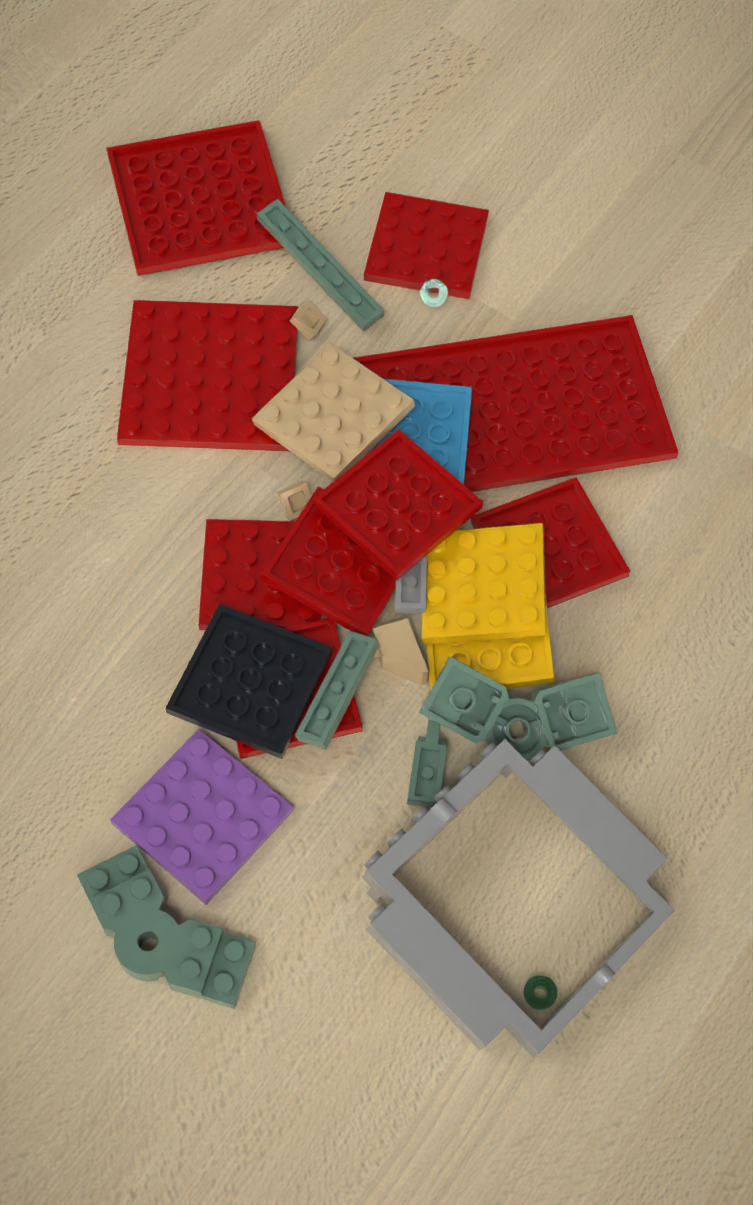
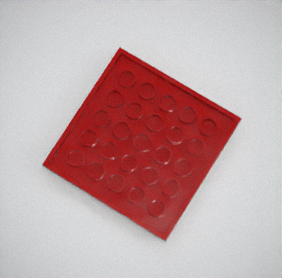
(195, 196)
(204, 373)

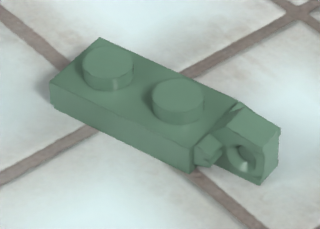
(427, 768)

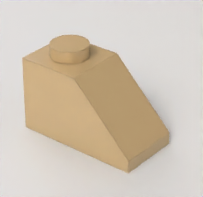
(400, 651)

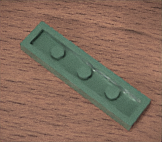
(337, 690)

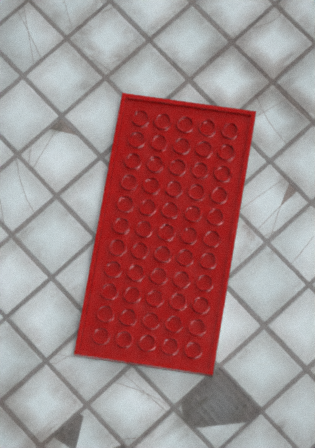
(547, 400)

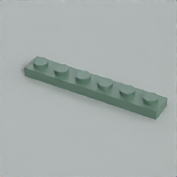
(320, 265)

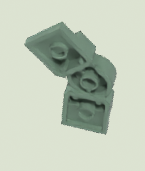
(553, 716)
(191, 955)

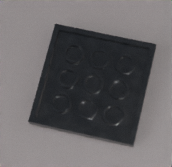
(249, 681)

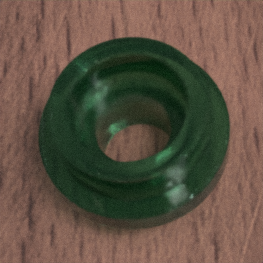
(430, 284)
(543, 983)

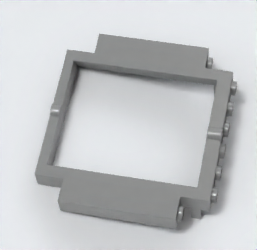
(438, 960)

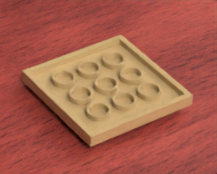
(333, 412)

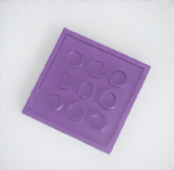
(202, 816)

